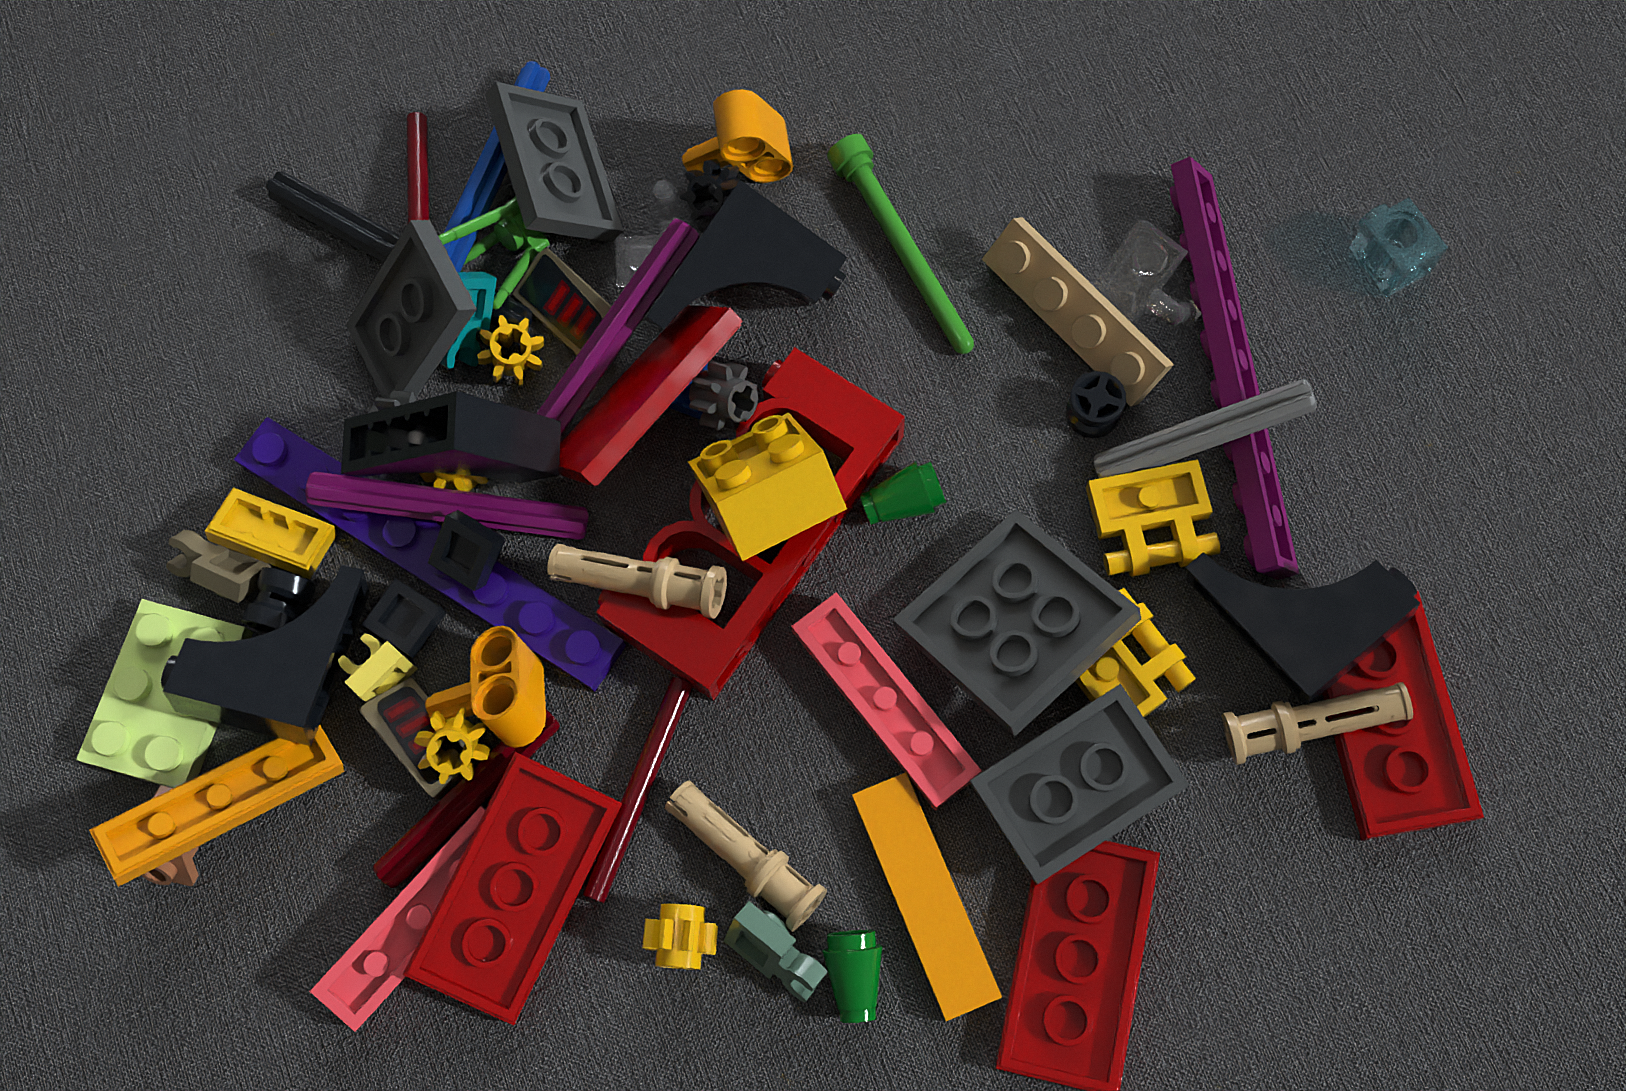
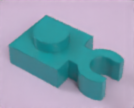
(482, 292)

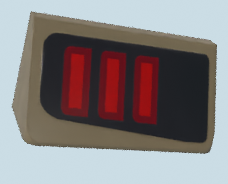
(561, 300)
(397, 719)

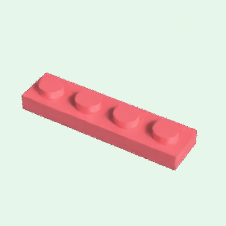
(886, 701)
(380, 955)

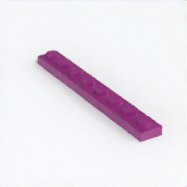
(1227, 346)

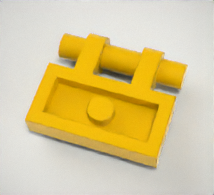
(1149, 501)
(1122, 668)

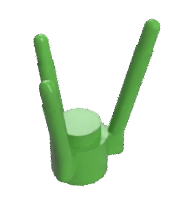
(511, 233)

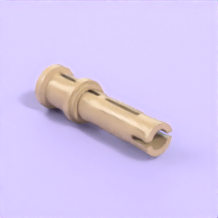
(662, 582)
(1386, 706)
(764, 870)

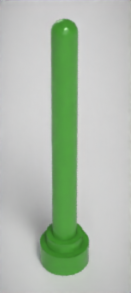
(853, 160)

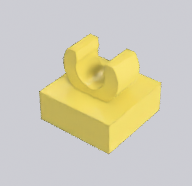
(379, 672)

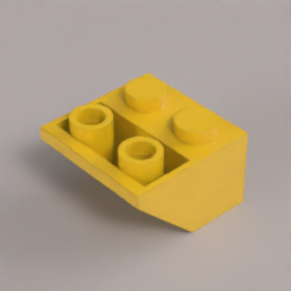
(767, 484)

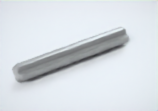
(1208, 430)

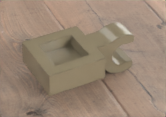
(215, 567)

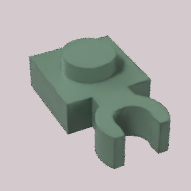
(769, 947)

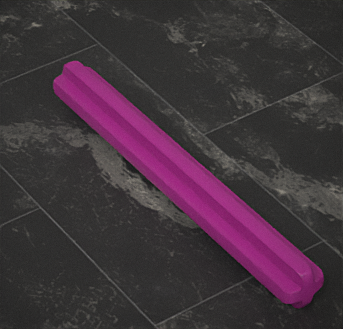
(619, 323)
(436, 503)

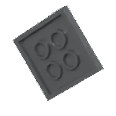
(1017, 621)

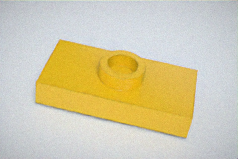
(271, 533)

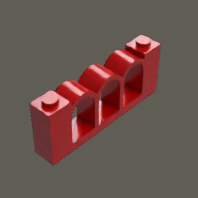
(835, 417)

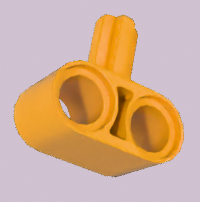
(747, 137)
(502, 690)

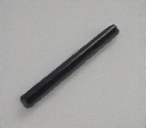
(358, 229)

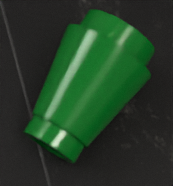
(904, 494)
(854, 973)

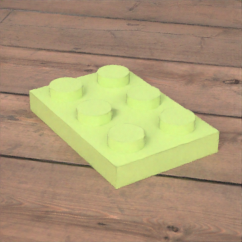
(134, 722)

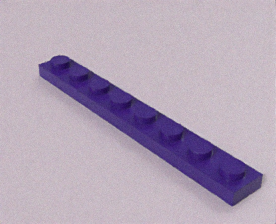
(509, 600)

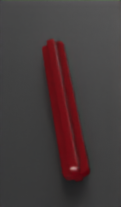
(453, 810)

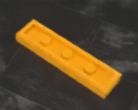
(213, 804)
(926, 897)

